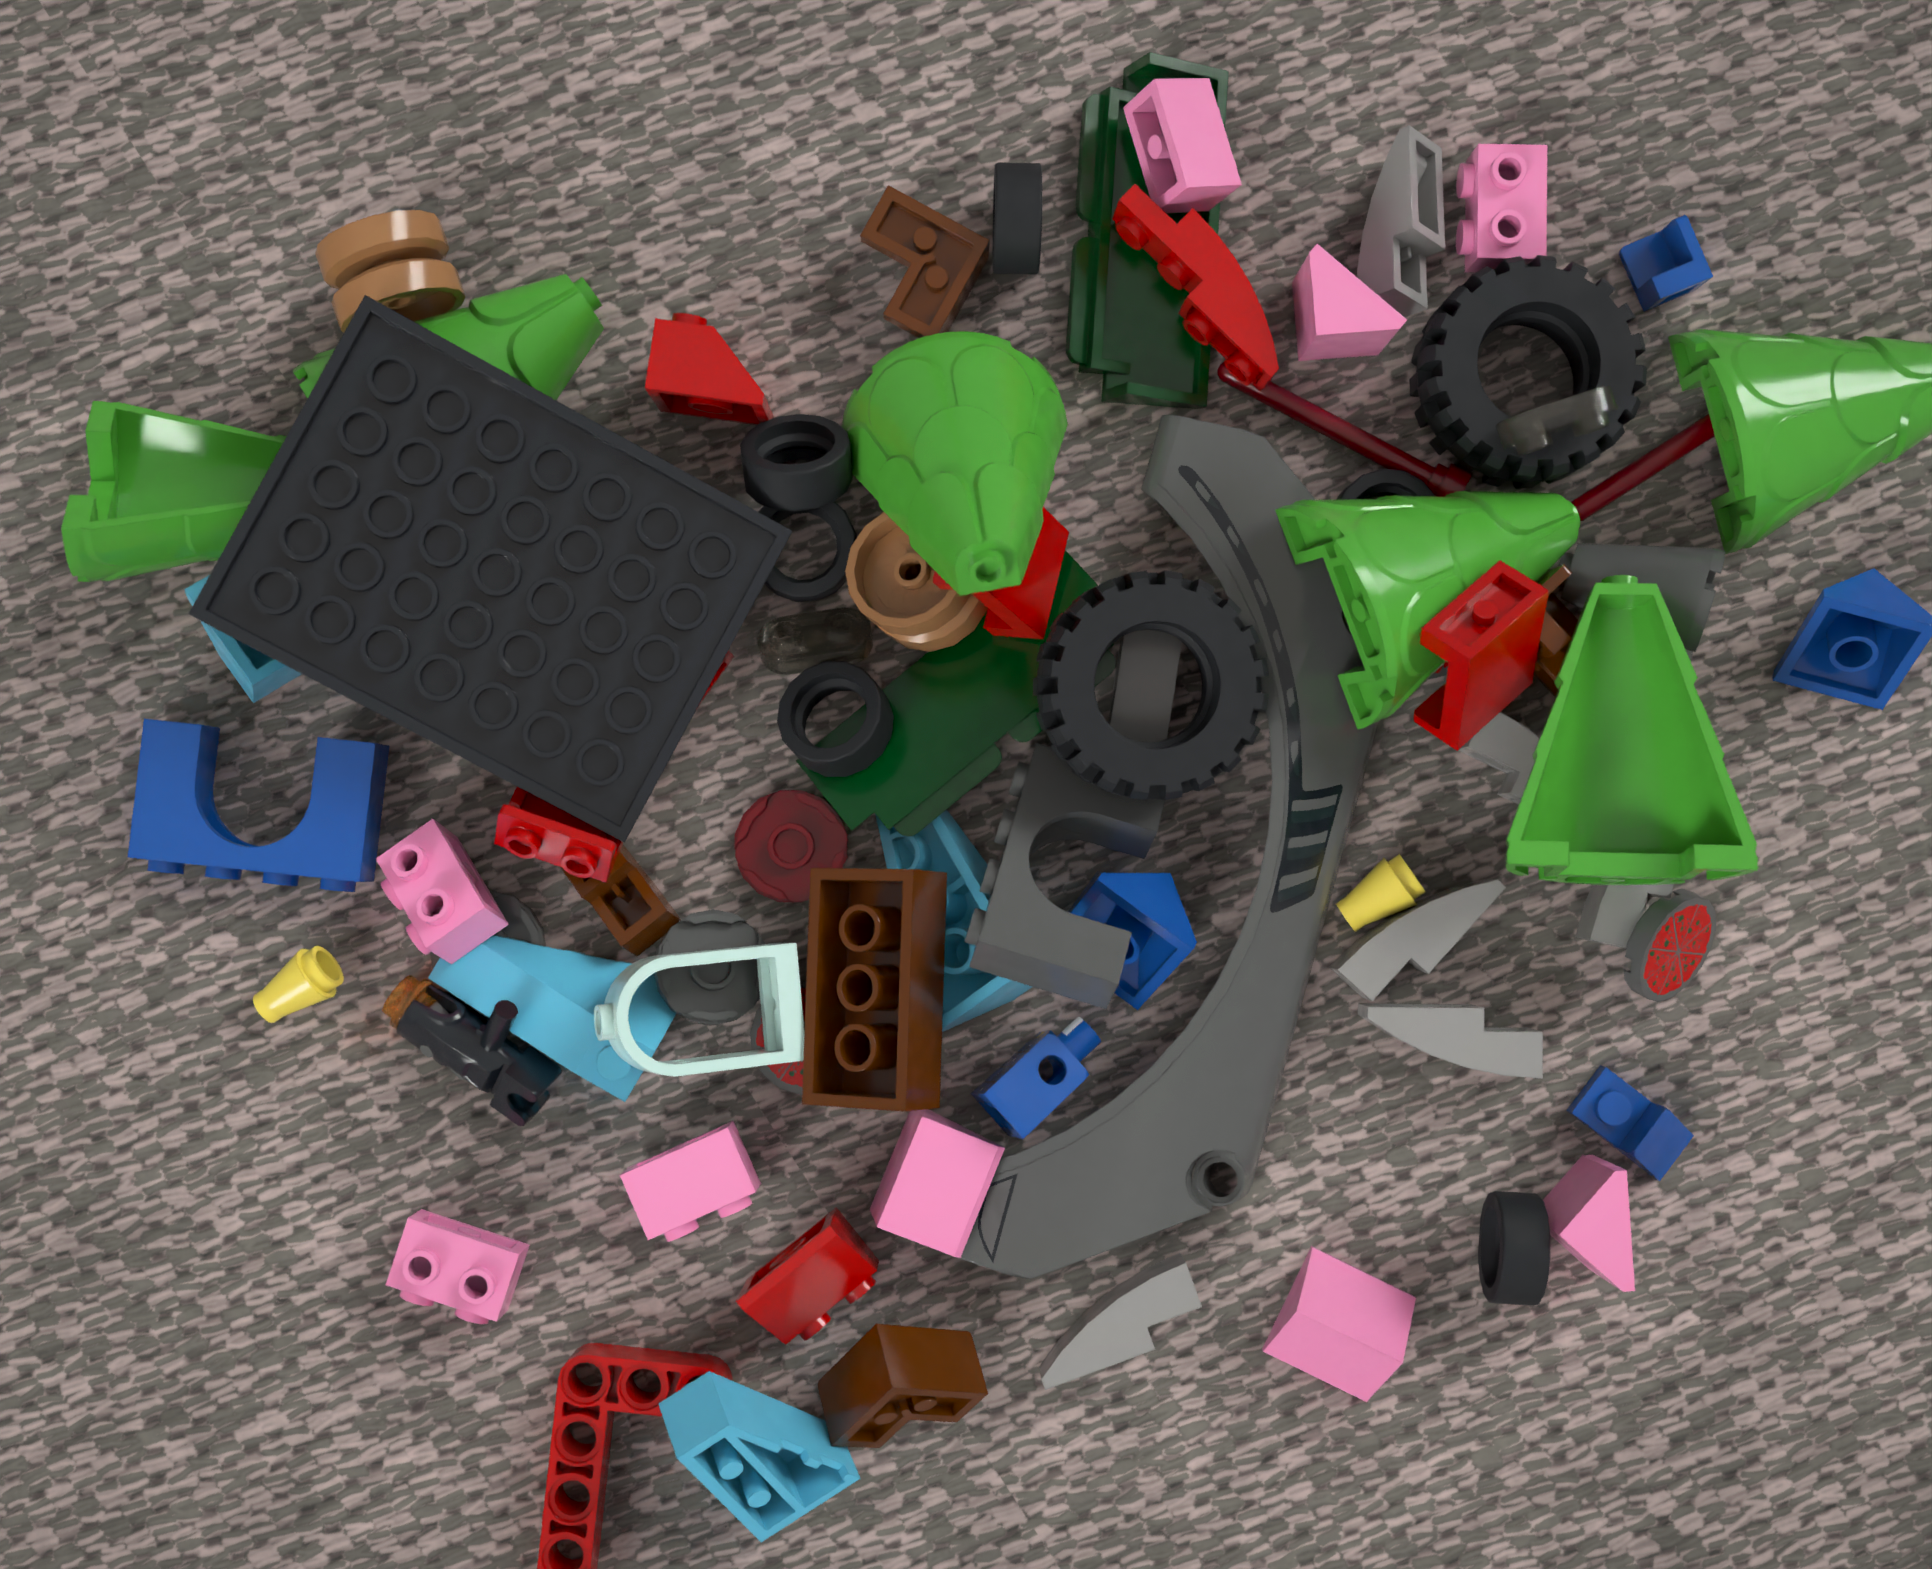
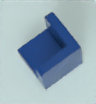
(1665, 264)

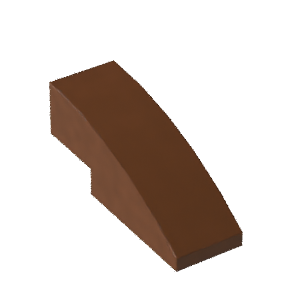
(628, 904)

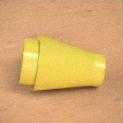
(1381, 893)
(302, 982)

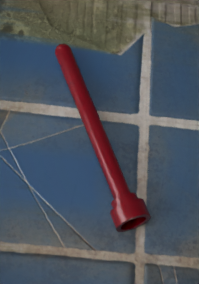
(1644, 468)
(1438, 478)

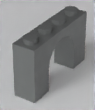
(1023, 931)

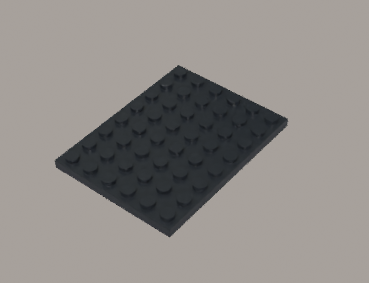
(491, 570)

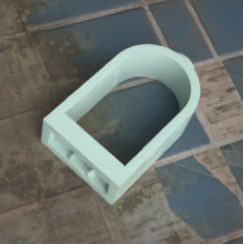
(779, 1008)

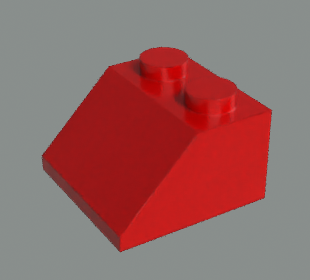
(700, 375)
(809, 1278)

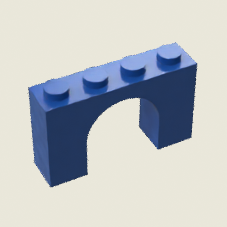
(180, 825)

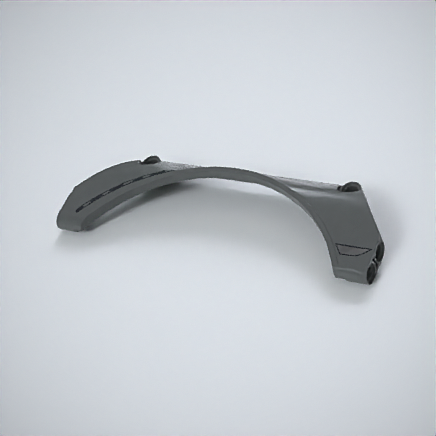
(1218, 1081)

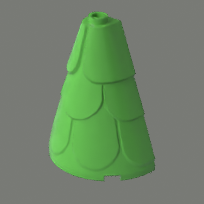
(527, 331)
(1801, 417)
(960, 452)
(160, 491)
(1410, 558)
(1628, 761)

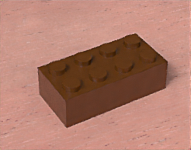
(874, 988)

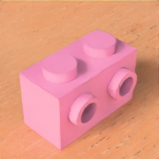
(1182, 144)
(1502, 204)
(440, 893)
(691, 1182)
(457, 1267)

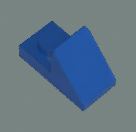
(1631, 1122)

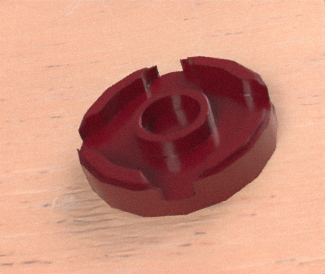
(816, 844)

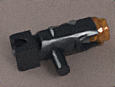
(473, 1046)

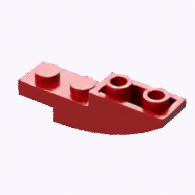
(1220, 297)

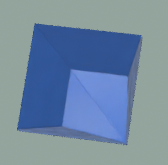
(1857, 641)
(1158, 923)

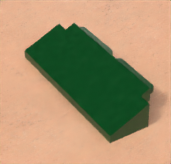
(1119, 304)
(947, 722)

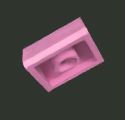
(1338, 312)
(935, 1182)
(1592, 1219)
(1342, 1326)

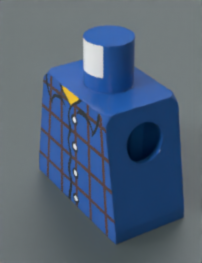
(1018, 1095)

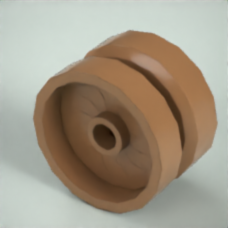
(393, 261)
(898, 593)

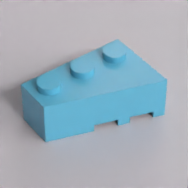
(755, 1452)

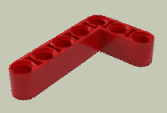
(590, 1462)

